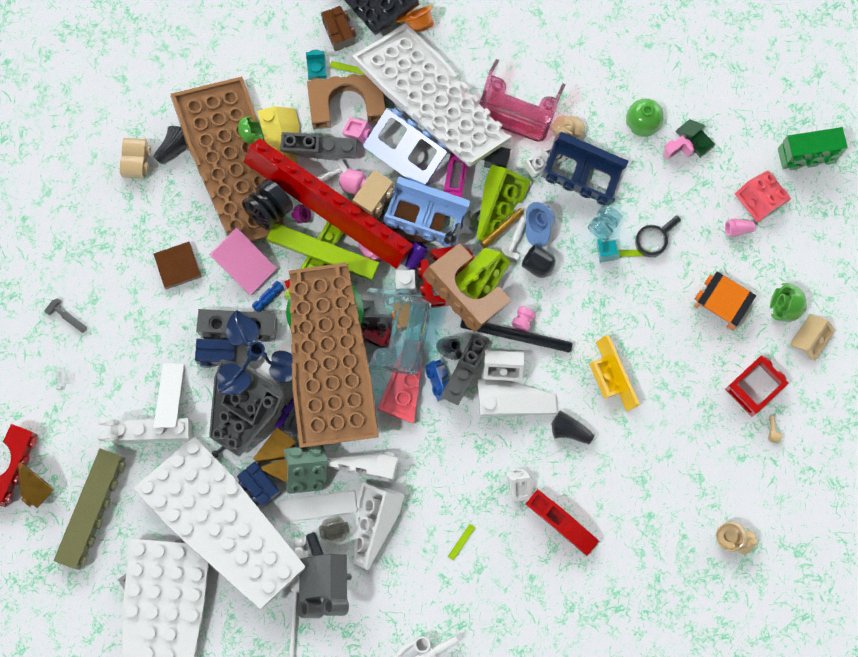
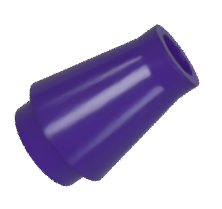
(417, 253)

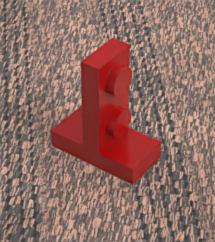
(426, 288)

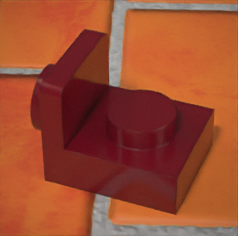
(374, 338)

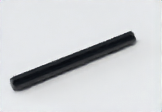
(523, 336)

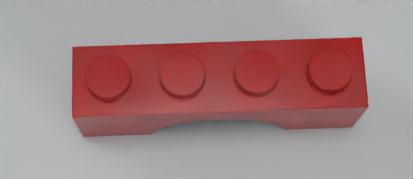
(19, 443)

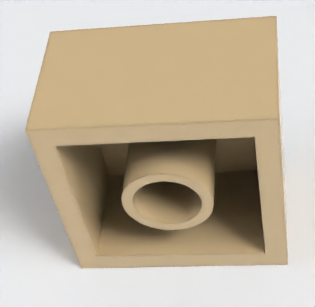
(374, 194)

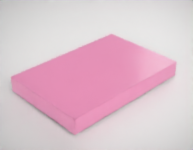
(243, 261)

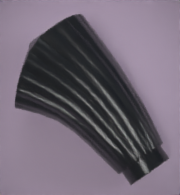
(171, 145)
(449, 348)
(567, 427)

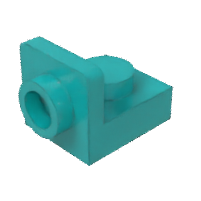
(316, 64)

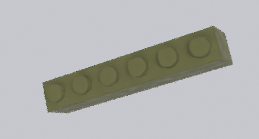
(90, 509)

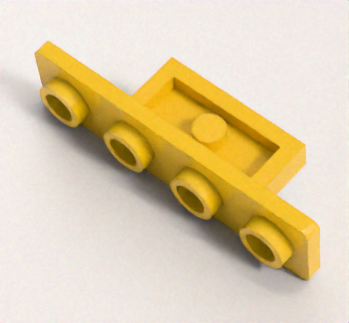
(612, 376)

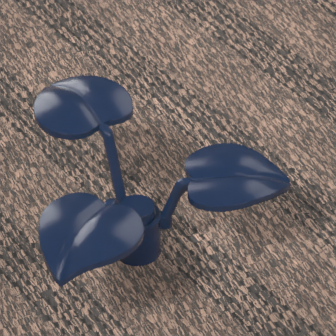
(232, 379)

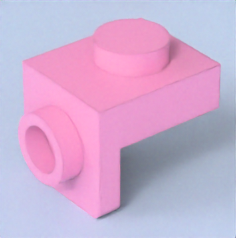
(673, 147)

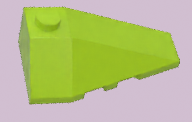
(500, 196)

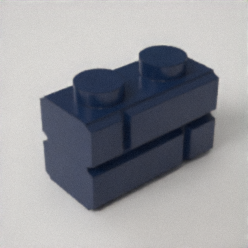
(212, 351)
(258, 484)

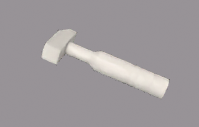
(329, 175)
(515, 240)

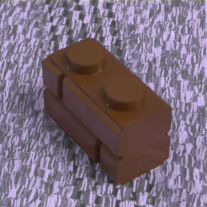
(337, 28)

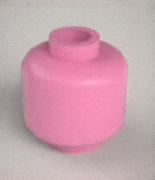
(352, 181)

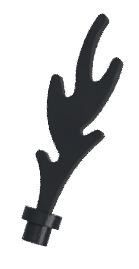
(463, 228)

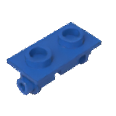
(435, 372)

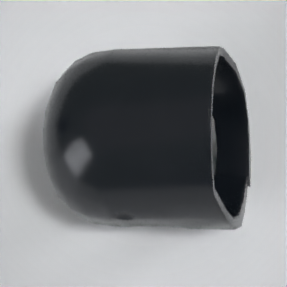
(539, 261)

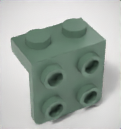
(306, 469)

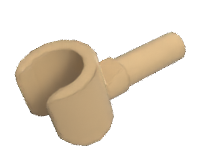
(774, 436)

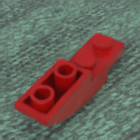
(562, 522)

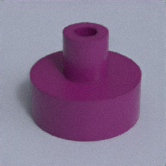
(301, 214)

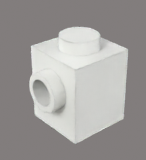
(405, 281)

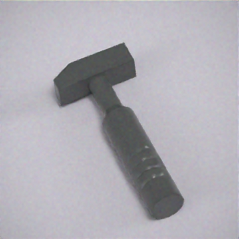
(65, 315)

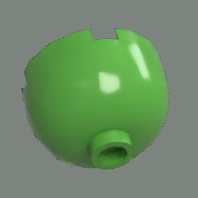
(644, 117)
(788, 303)

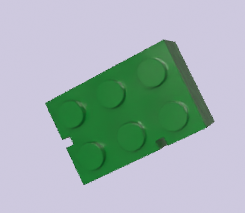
(812, 147)

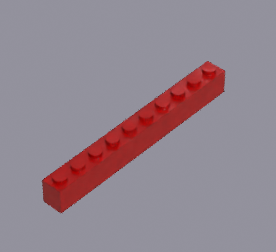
(328, 203)

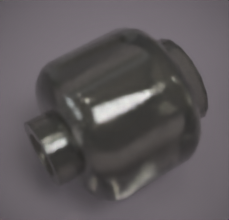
(333, 530)

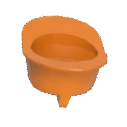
(419, 19)

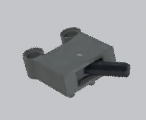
(324, 579)

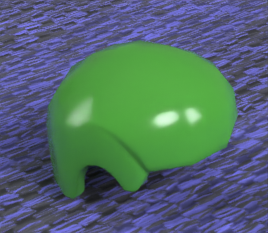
(249, 130)

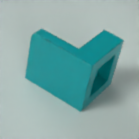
(607, 250)

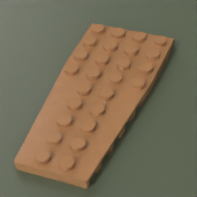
(210, 128)
(329, 359)

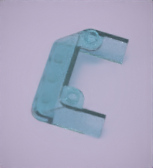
(407, 333)

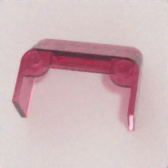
(515, 114)

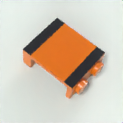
(725, 299)

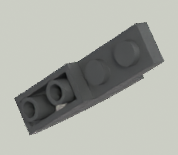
(318, 147)
(465, 370)

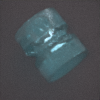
(606, 220)

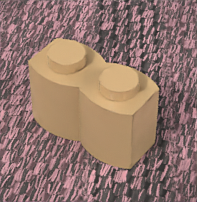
(134, 158)

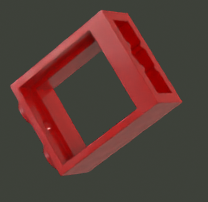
(744, 399)

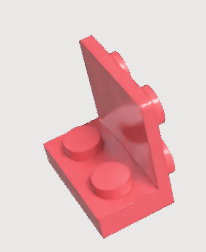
(762, 195)

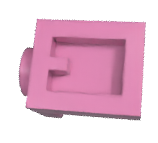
(357, 129)

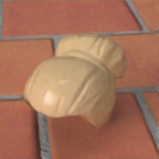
(569, 125)
(734, 538)

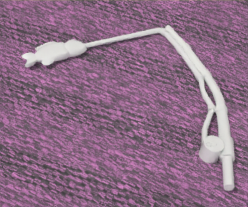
(421, 644)

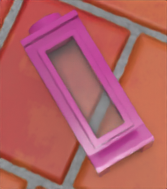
(455, 176)

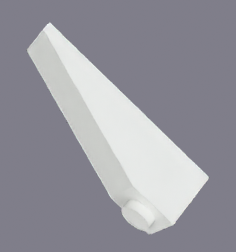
(508, 399)
(371, 466)
(377, 515)

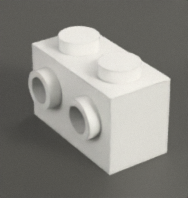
(503, 365)

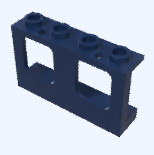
(586, 158)

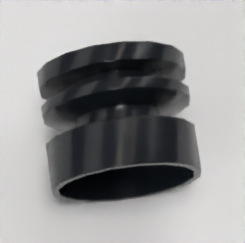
(267, 204)

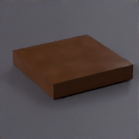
(177, 265)

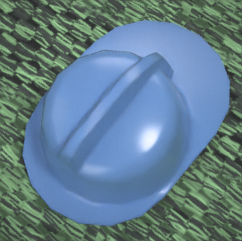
(539, 223)

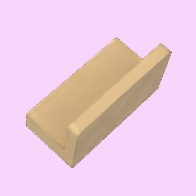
(813, 336)

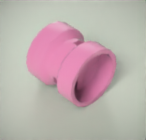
(523, 318)

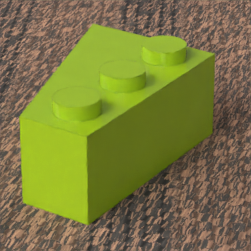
(482, 274)

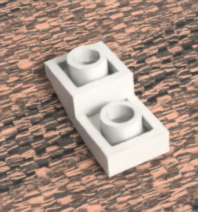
(537, 162)

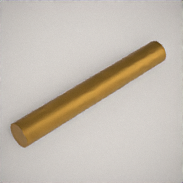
(504, 226)

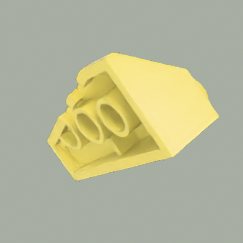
(274, 122)

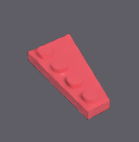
(401, 396)

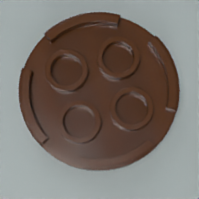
(409, 213)

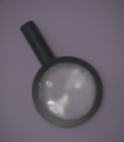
(652, 239)

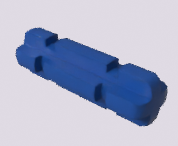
(267, 296)

